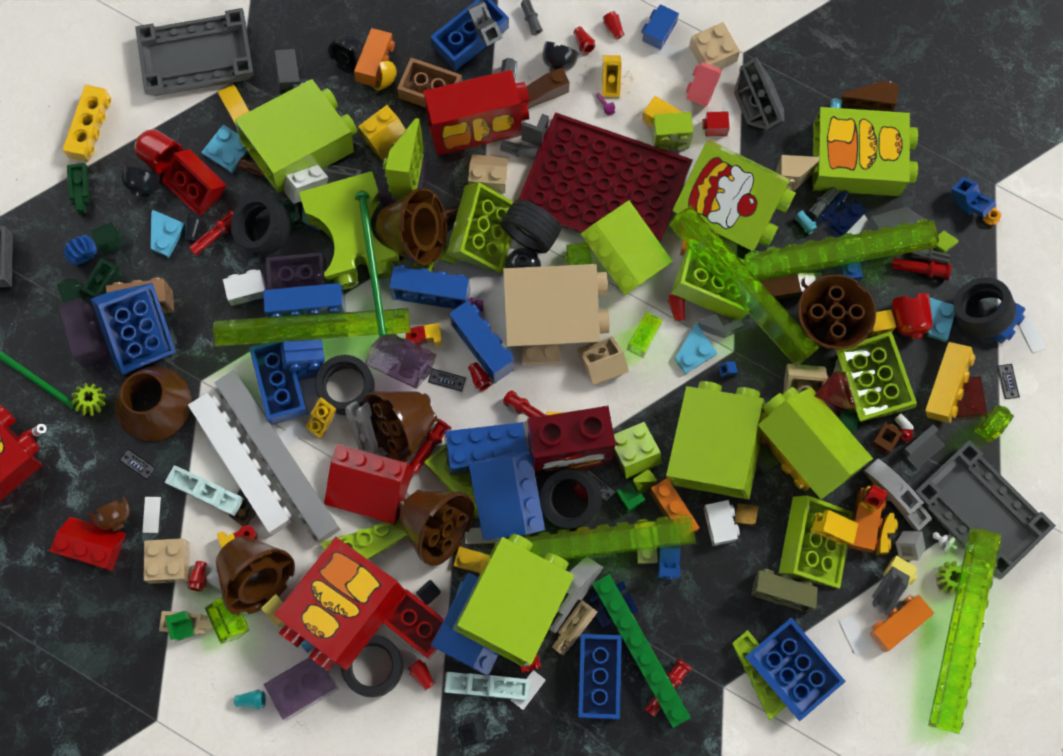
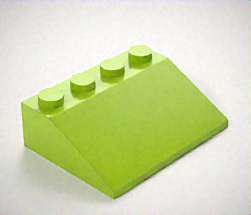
(405, 162)
(478, 230)
(626, 247)
(700, 286)
(877, 377)
(808, 554)

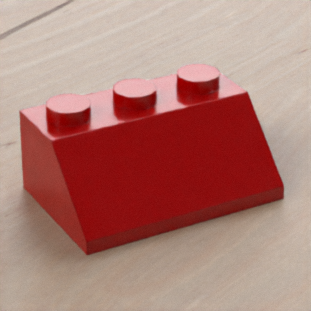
(193, 182)
(88, 543)

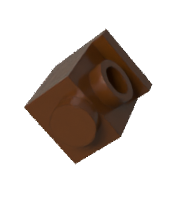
(892, 433)

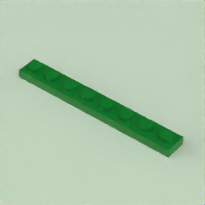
(641, 651)

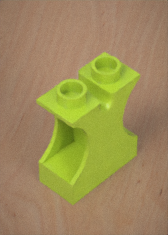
(339, 216)

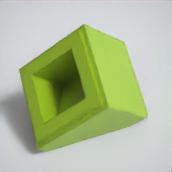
(644, 481)

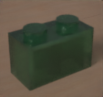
(101, 276)

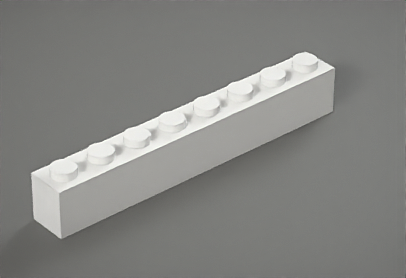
(240, 464)

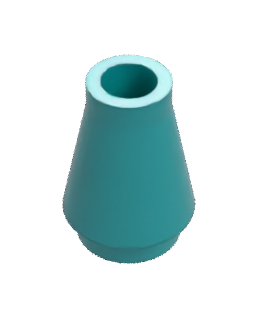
(252, 700)

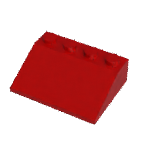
(367, 483)

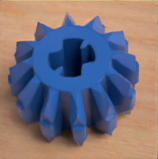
(80, 250)

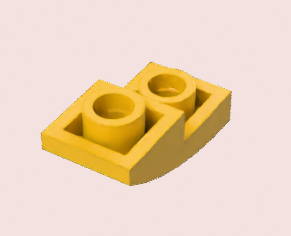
(321, 418)
(888, 528)

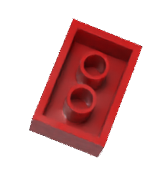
(415, 623)

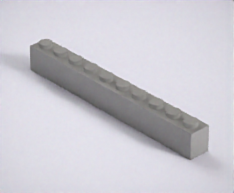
(277, 456)

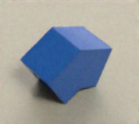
(731, 369)

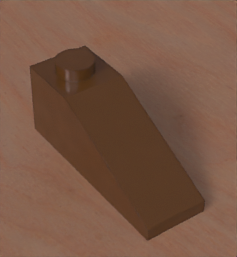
(548, 87)
(874, 96)
(788, 286)

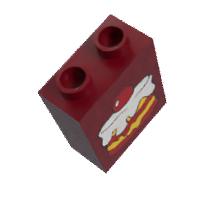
(571, 440)

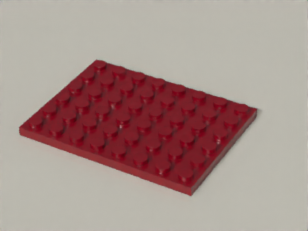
(593, 171)

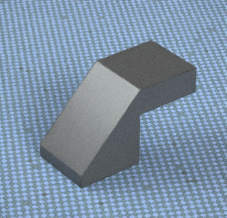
(485, 26)
(714, 326)

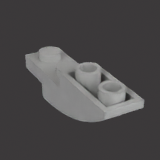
(899, 494)
(585, 575)

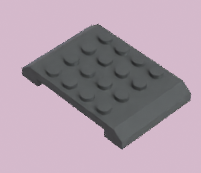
(194, 53)
(974, 495)

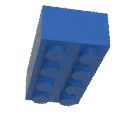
(459, 39)
(429, 287)
(304, 300)
(481, 341)
(278, 386)
(482, 443)
(599, 676)

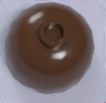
(111, 515)

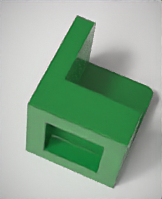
(629, 498)
(180, 626)

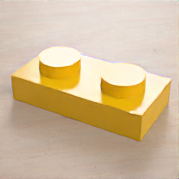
(470, 560)

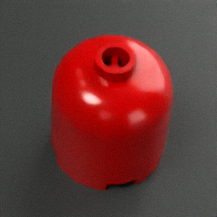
(156, 149)
(912, 315)

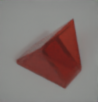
(837, 391)

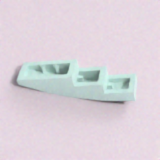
(204, 490)
(487, 685)

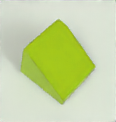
(946, 242)

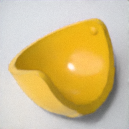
(388, 75)

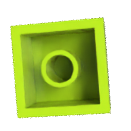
(672, 131)
(636, 450)

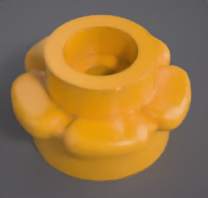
(992, 220)

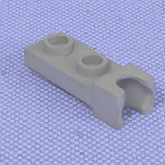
(362, 426)

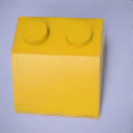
(382, 131)

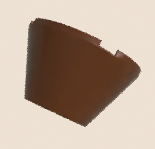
(414, 226)
(166, 416)
(252, 574)

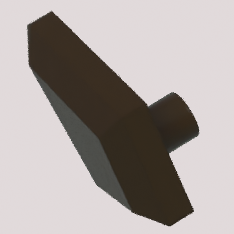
(245, 512)

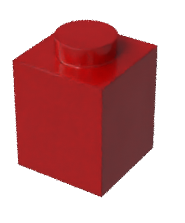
(716, 123)

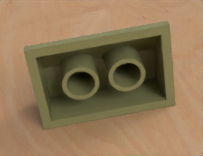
(785, 590)

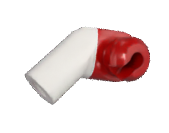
(906, 428)
(37, 431)

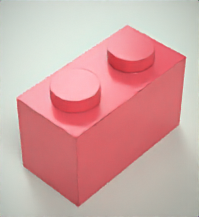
(703, 84)

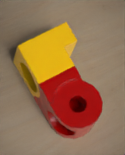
(425, 334)
(873, 498)
(244, 531)

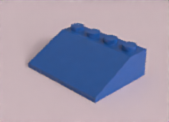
(133, 326)
(506, 495)
(457, 645)
(795, 669)

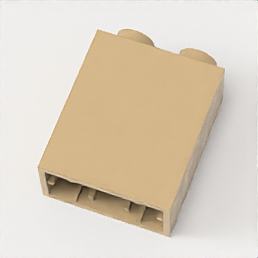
(554, 304)

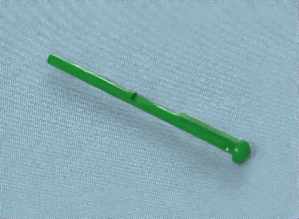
(362, 196)
(36, 380)

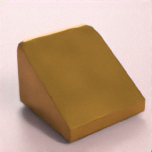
(746, 514)

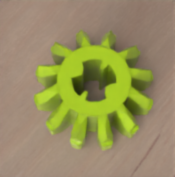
(95, 404)
(944, 576)

